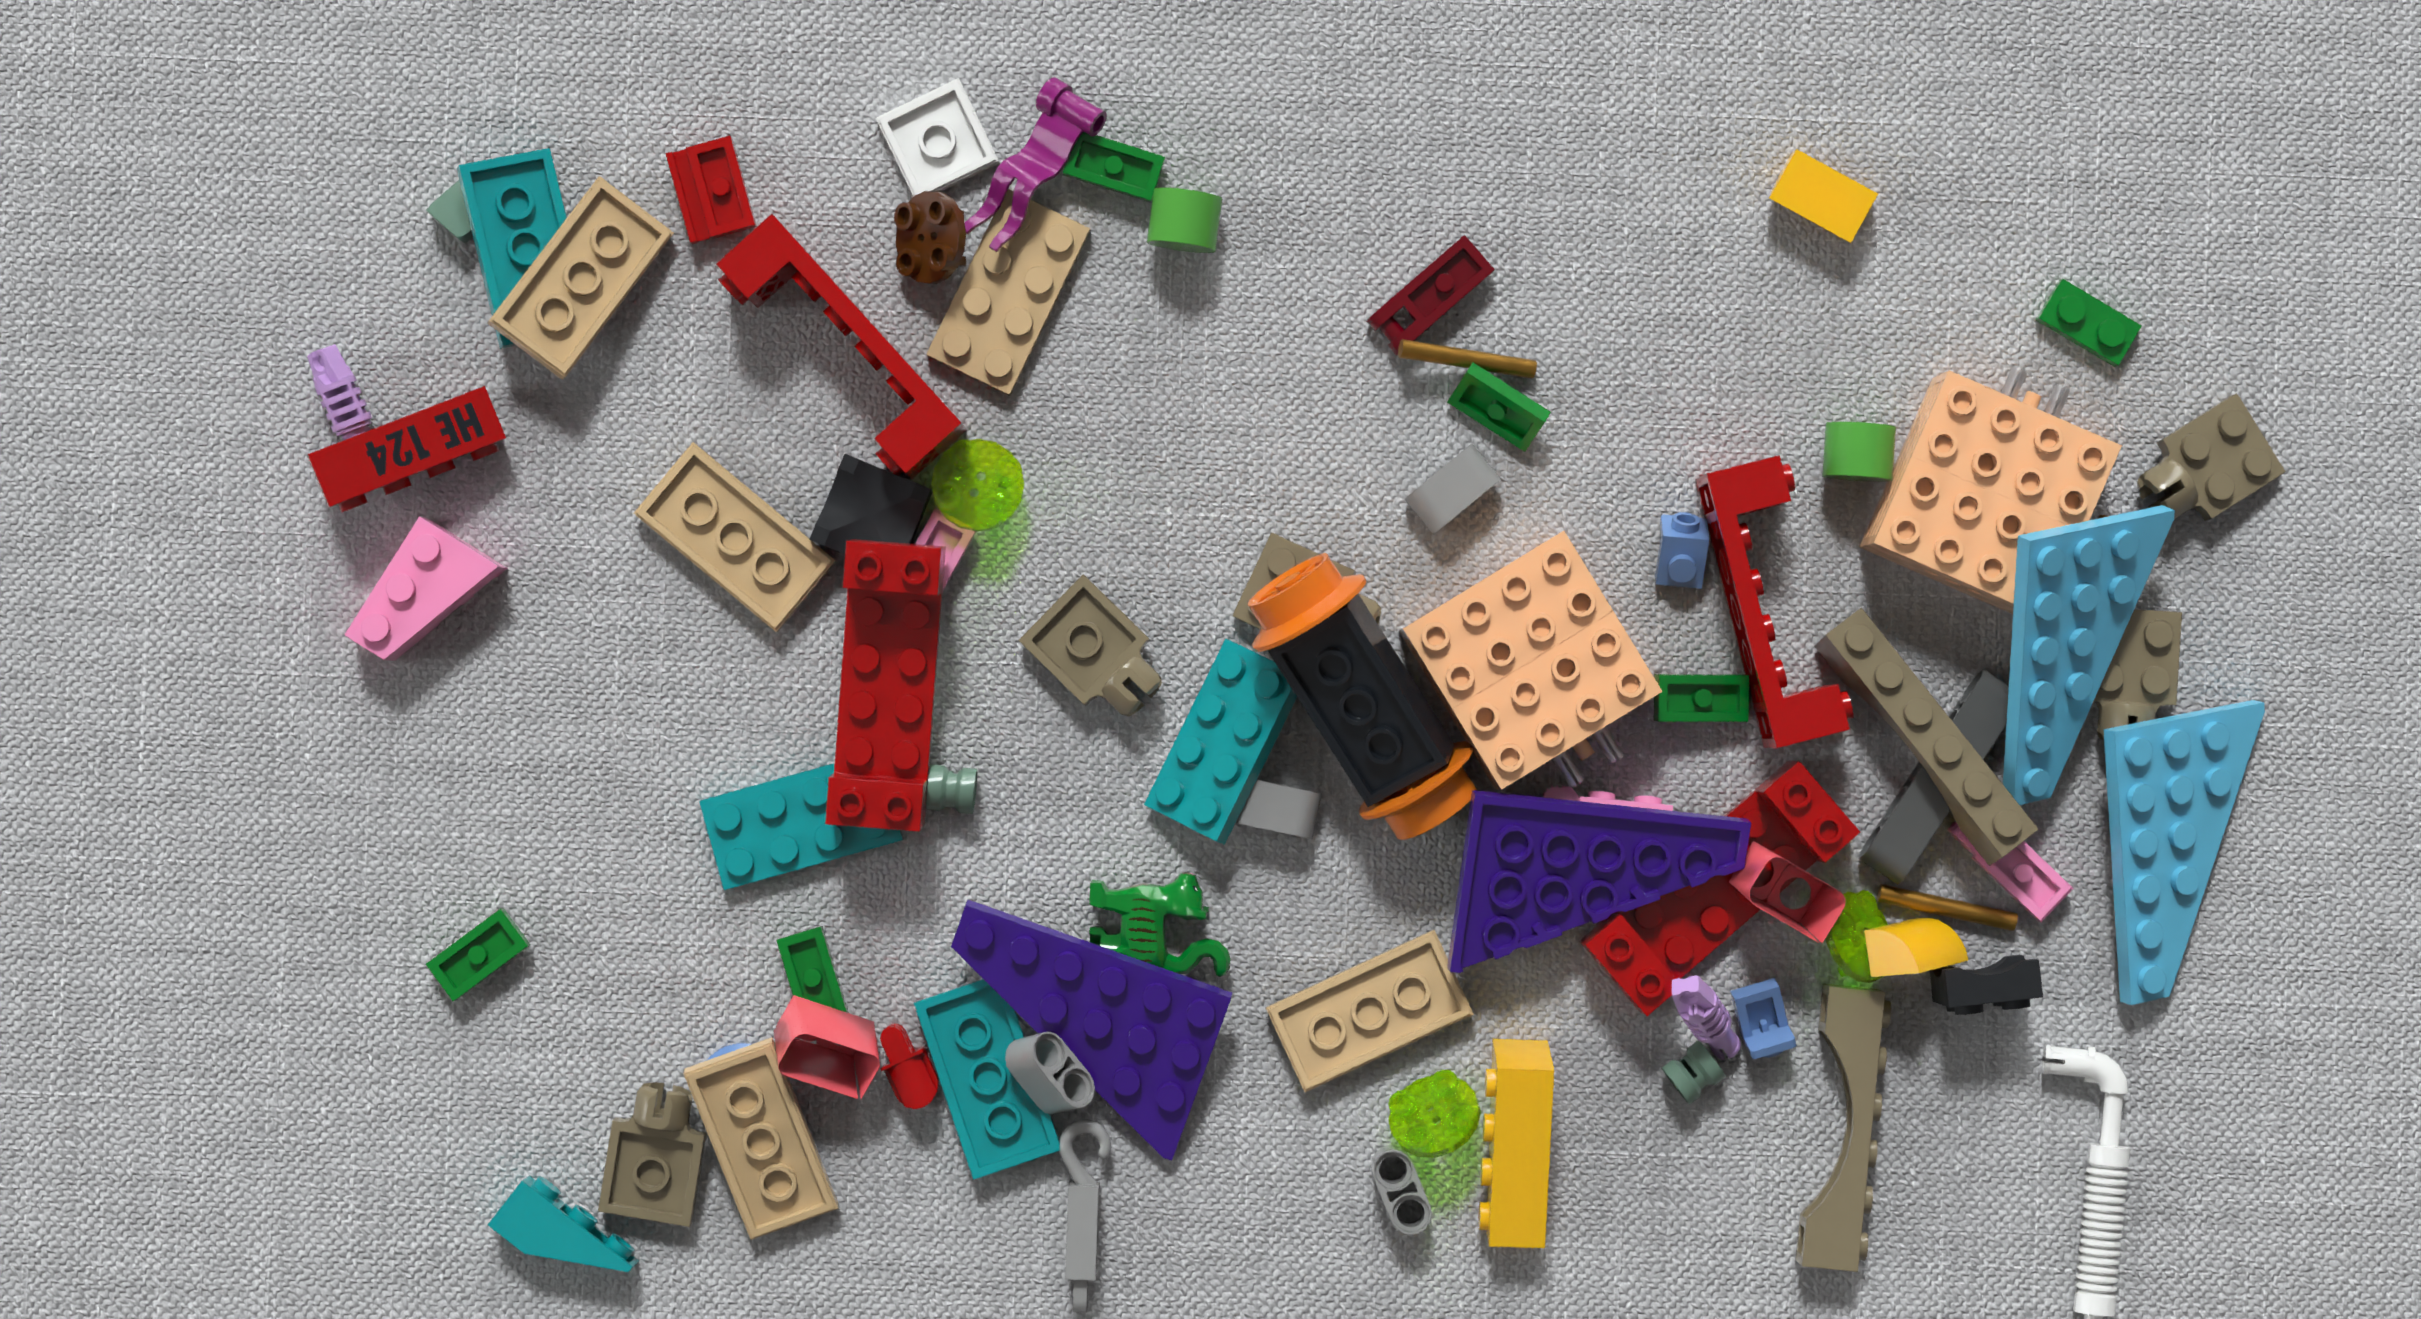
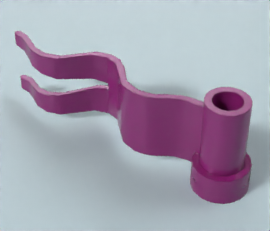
(1042, 158)

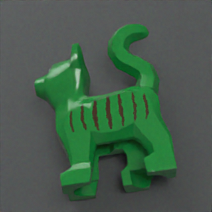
(1143, 923)

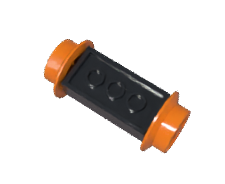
(1361, 697)

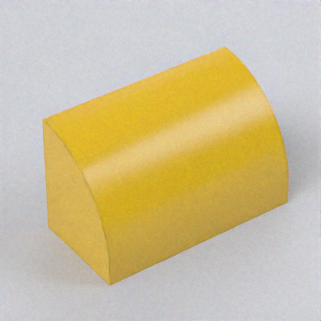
(1822, 195)
(1913, 947)

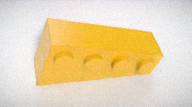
(1519, 1143)

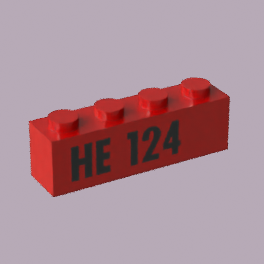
(407, 447)

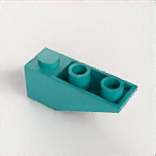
(549, 1228)

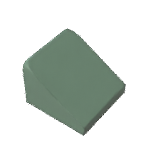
(452, 213)

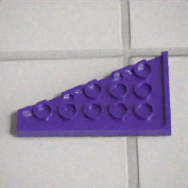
(1562, 863)
(1126, 1020)

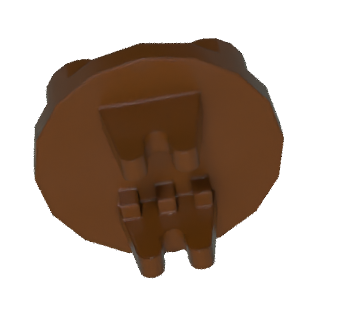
(929, 237)

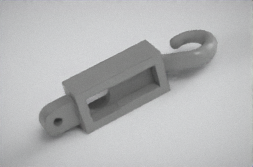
(1082, 1211)

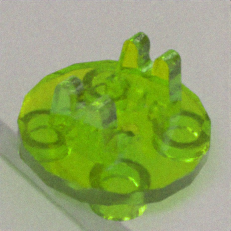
(957, 476)
(1847, 936)
(1452, 1104)

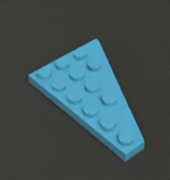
(2068, 619)
(2167, 816)

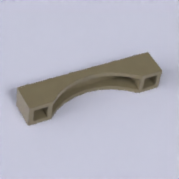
(1970, 788)
(1832, 1223)

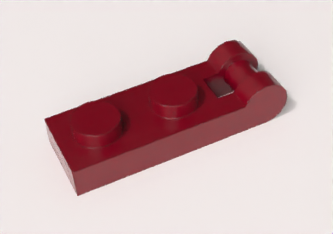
(1432, 292)

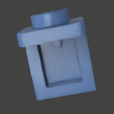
(1682, 550)
(1762, 1019)

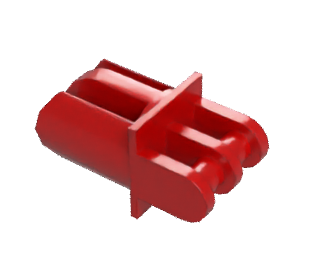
(909, 1069)

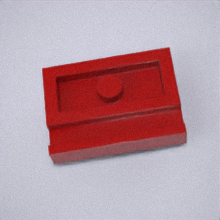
(711, 190)

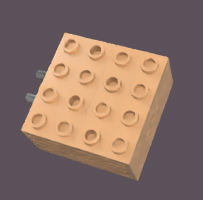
(1980, 476)
(1532, 664)

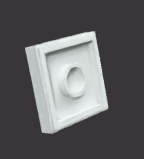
(937, 139)

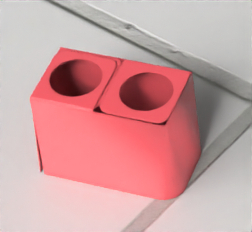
(1816, 915)
(825, 1062)

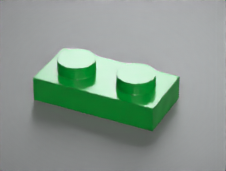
(1115, 166)
(2088, 322)
(1498, 407)
(1702, 698)
(478, 954)
(811, 968)

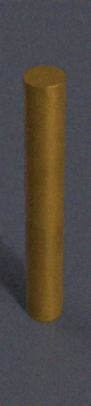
(1464, 358)
(1947, 907)

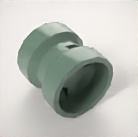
(951, 789)
(1693, 1072)

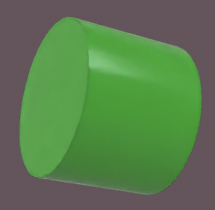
(1184, 220)
(1859, 451)

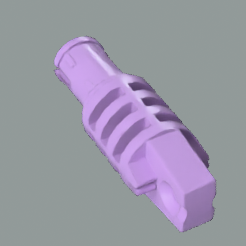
(339, 394)
(1705, 1015)

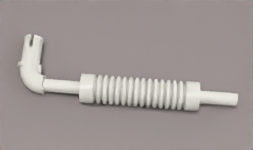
(2105, 1180)

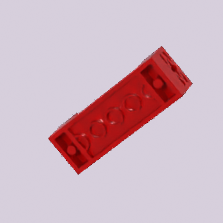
(766, 263)
(887, 685)
(1780, 717)
(1671, 935)

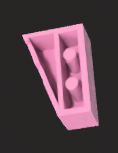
(419, 589)

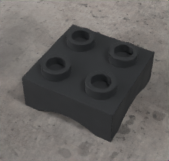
(869, 506)
(2005, 984)

